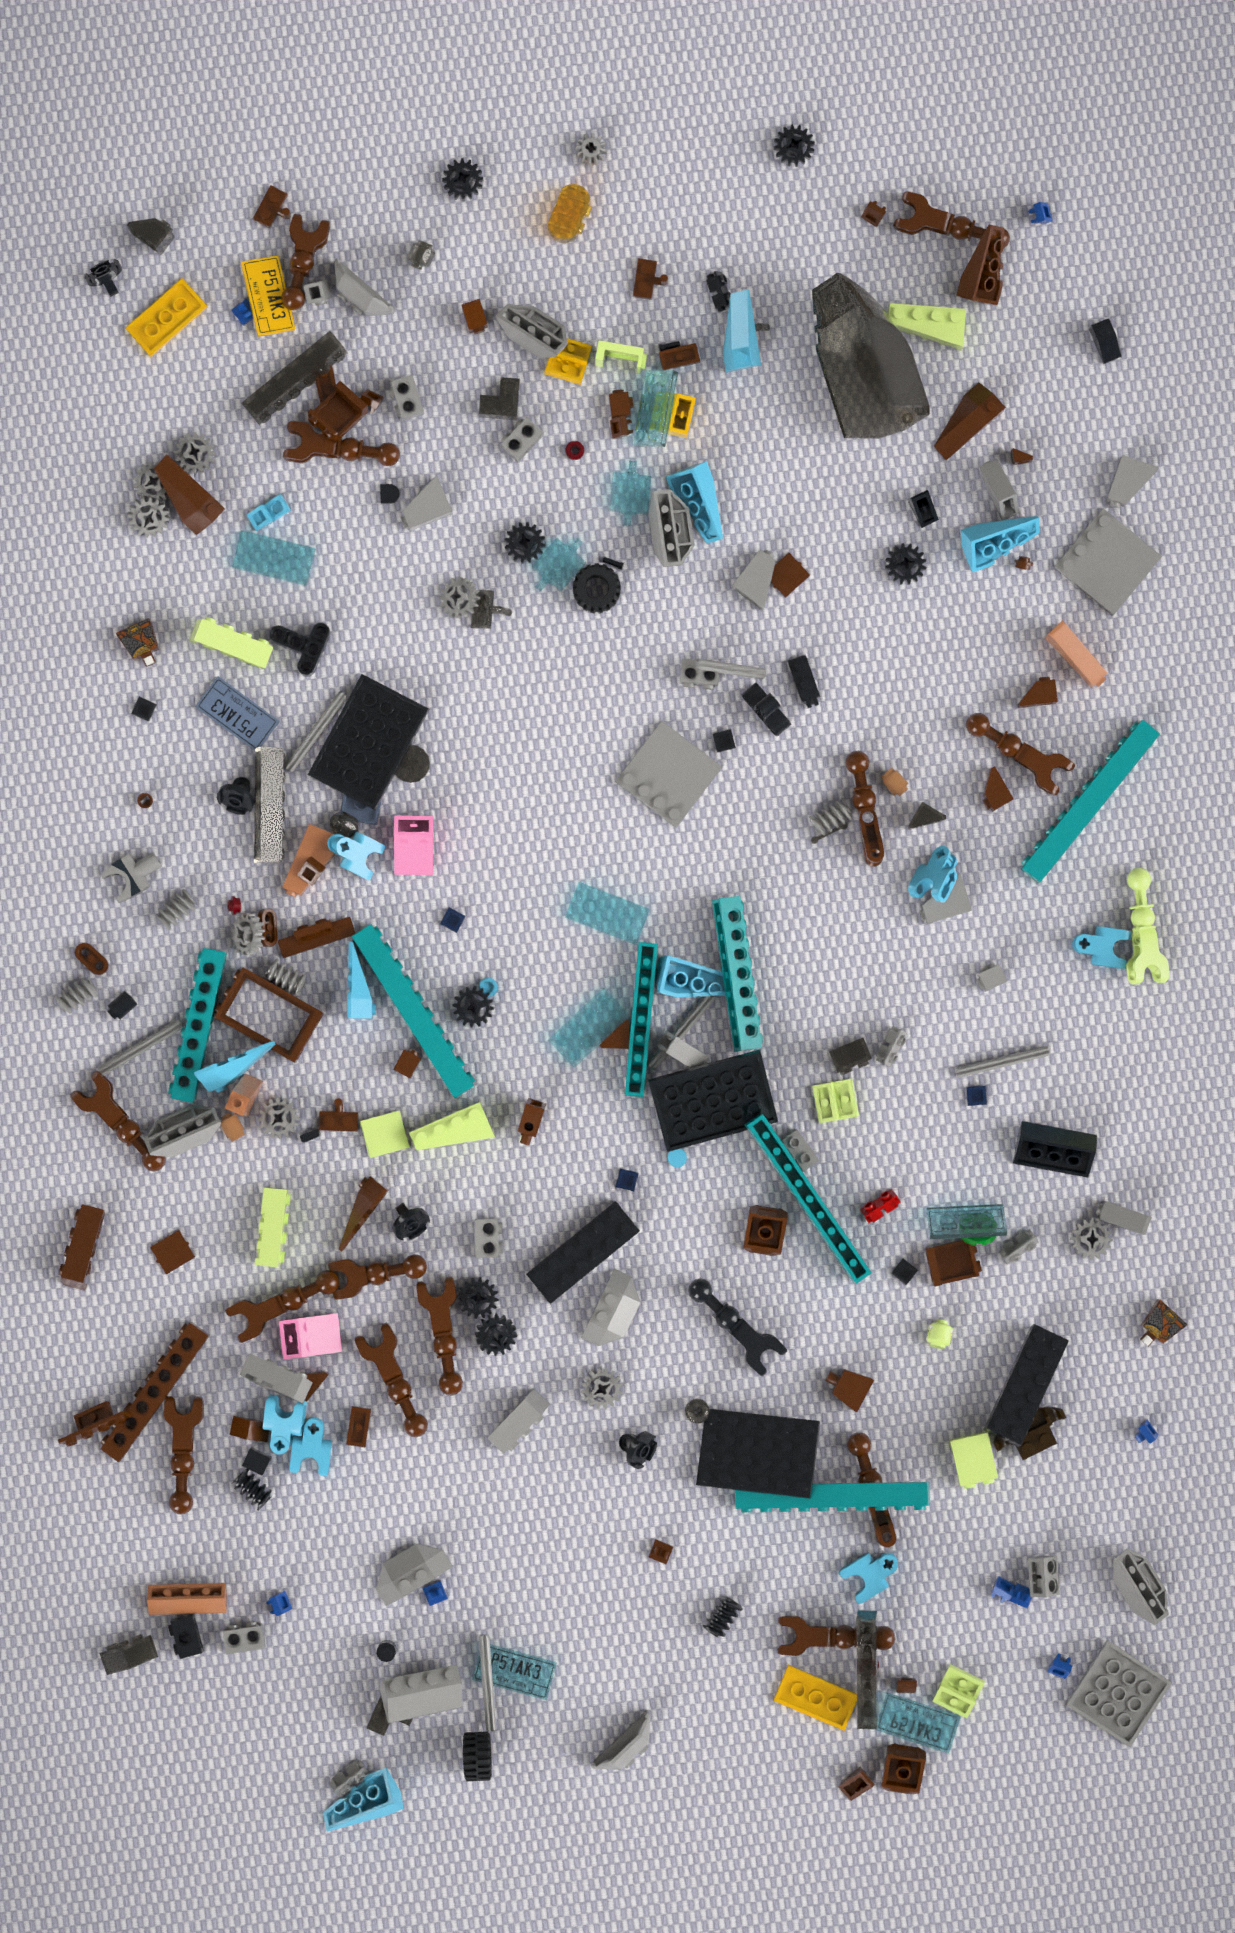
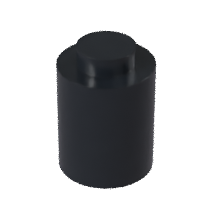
(121, 1005)
(386, 1651)

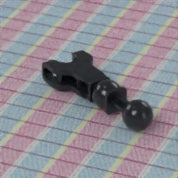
(729, 1318)

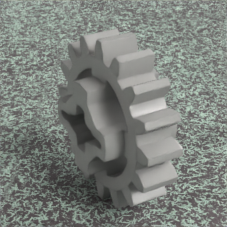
(186, 456)
(147, 487)
(155, 520)
(460, 599)
(247, 934)
(271, 1111)
(1099, 1239)
(612, 1381)

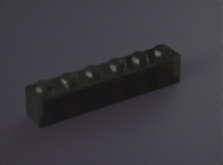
(294, 378)
(269, 805)
(867, 1669)

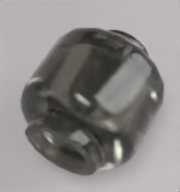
(421, 254)
(344, 824)
(702, 1415)

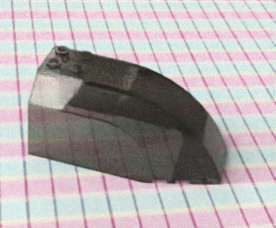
(865, 362)

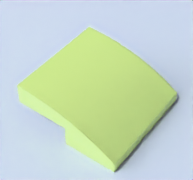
(835, 1101)
(384, 1134)
(958, 1691)

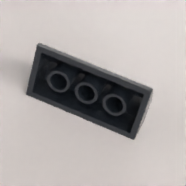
(1055, 1149)

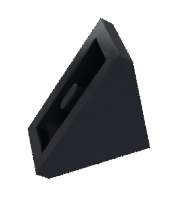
(923, 508)

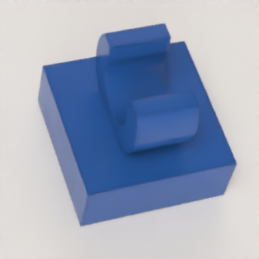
(1042, 213)
(243, 312)
(1146, 1432)
(1003, 1589)
(435, 1593)
(1021, 1595)
(279, 1603)
(1059, 1667)

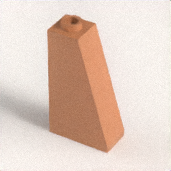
(1076, 654)
(313, 845)
(244, 1095)

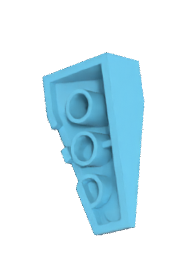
(741, 340)
(697, 491)
(990, 540)
(687, 979)
(360, 1001)
(227, 1072)
(369, 1800)

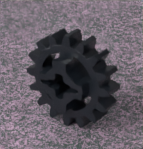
(788, 150)
(468, 175)
(516, 544)
(904, 556)
(465, 1009)
(477, 1306)
(503, 1331)

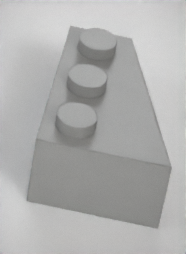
(276, 1378)

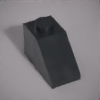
(1105, 340)

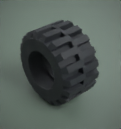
(589, 573)
(477, 1756)

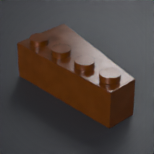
(81, 1247)

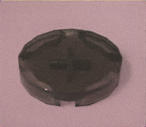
(414, 765)

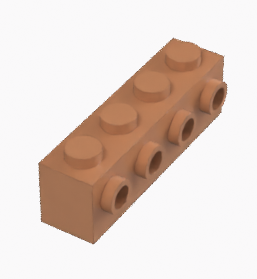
(187, 1598)

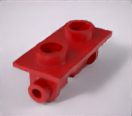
(872, 1209)

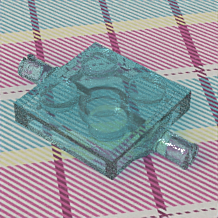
(630, 493)
(559, 564)

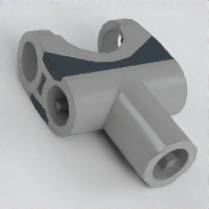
(133, 873)

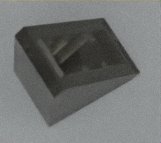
(925, 816)

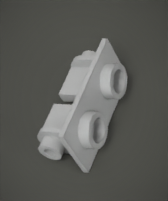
(897, 1039)
(1013, 1252)
(342, 1784)

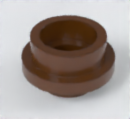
(1023, 563)

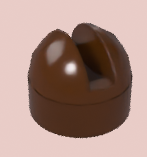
(147, 803)

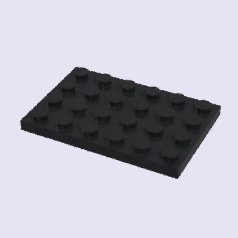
(368, 742)
(712, 1100)
(758, 1453)

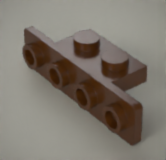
(315, 936)
(94, 1420)

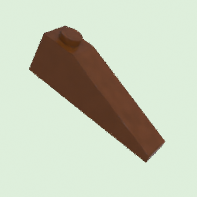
(982, 274)
(192, 502)
(366, 1201)

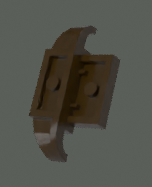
(1039, 1434)

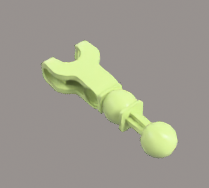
(1144, 936)

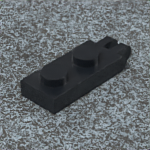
(804, 680)

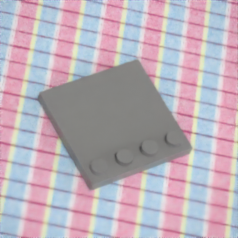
(1108, 562)
(668, 774)
(1118, 1693)

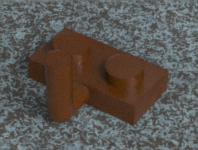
(271, 207)
(646, 279)
(338, 1120)

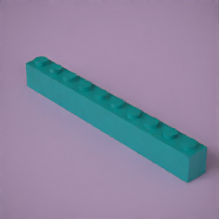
(1090, 801)
(412, 1010)
(808, 1198)
(842, 1496)

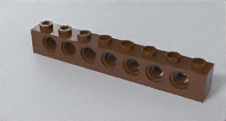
(198, 1338)

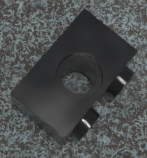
(189, 1625)

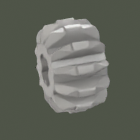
(597, 146)

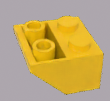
(681, 415)

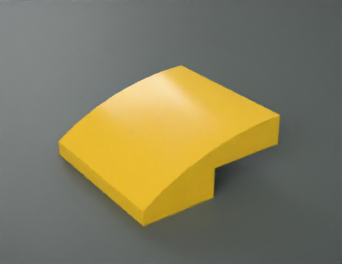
(570, 362)

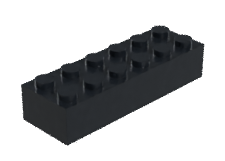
(582, 1252)
(1026, 1385)

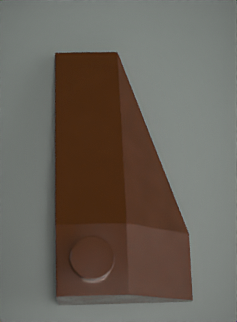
(971, 416)

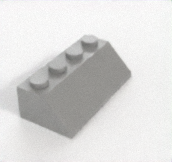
(421, 1693)

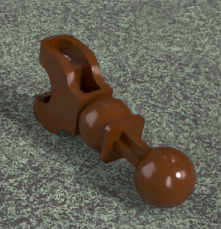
(303, 259)
(375, 1273)

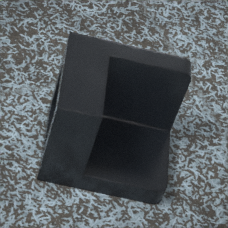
(256, 1461)

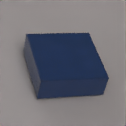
(452, 920)
(976, 1095)
(627, 1179)

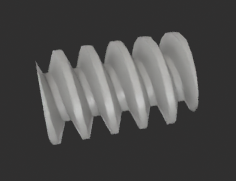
(832, 817)
(176, 909)
(285, 977)
(77, 995)

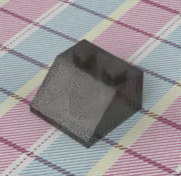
(153, 233)

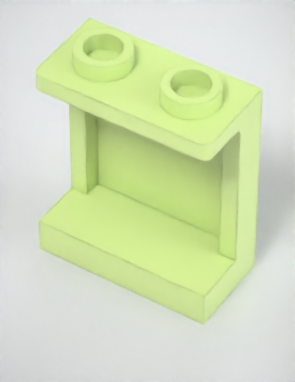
(621, 352)
(973, 1459)

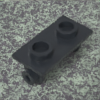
(718, 283)

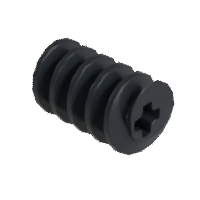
(252, 1489)
(723, 1617)

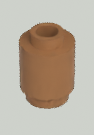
(894, 782)
(232, 1126)

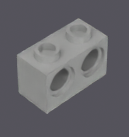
(410, 396)
(526, 442)
(699, 679)
(800, 1150)
(482, 1238)
(1043, 1576)
(245, 1643)

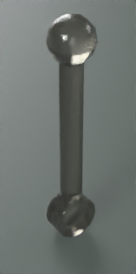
(814, 840)

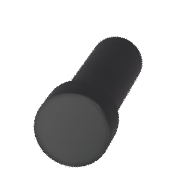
(662, 347)
(619, 565)

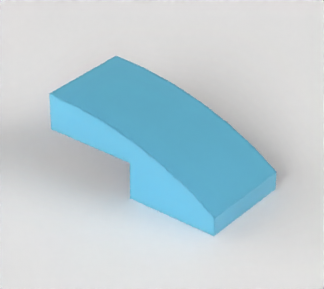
(268, 512)

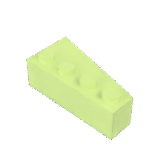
(931, 322)
(231, 643)
(460, 1127)
(272, 1227)

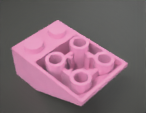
(413, 845)
(310, 1336)

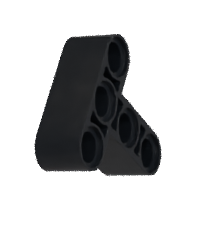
(306, 643)
(766, 708)

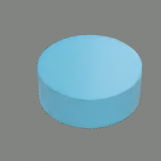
(489, 986)
(677, 1158)

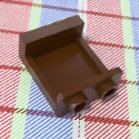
(338, 412)
(952, 1262)

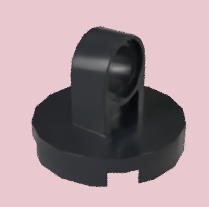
(103, 274)
(235, 797)
(410, 1222)
(640, 1449)

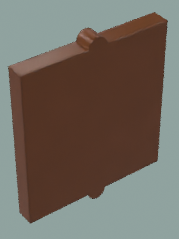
(788, 575)
(172, 1252)

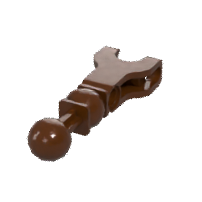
(938, 221)
(349, 449)
(1024, 754)
(864, 801)
(117, 1119)
(290, 1299)
(444, 1343)
(398, 1388)
(859, 1445)
(182, 1447)
(822, 1636)

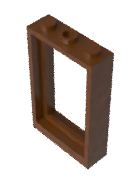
(305, 1033)

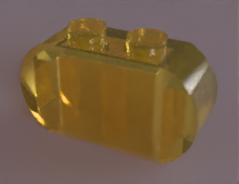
(569, 213)

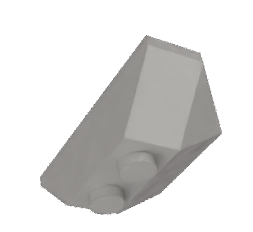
(358, 293)
(533, 330)
(670, 528)
(182, 1131)
(613, 1311)
(410, 1571)
(1140, 1586)
(626, 1746)

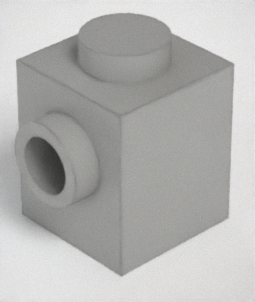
(317, 292)
(990, 977)

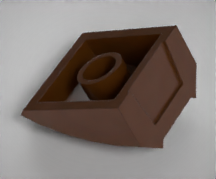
(765, 1230)
(903, 1769)

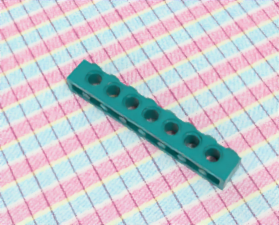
(214, 979)
(732, 982)
(641, 1019)

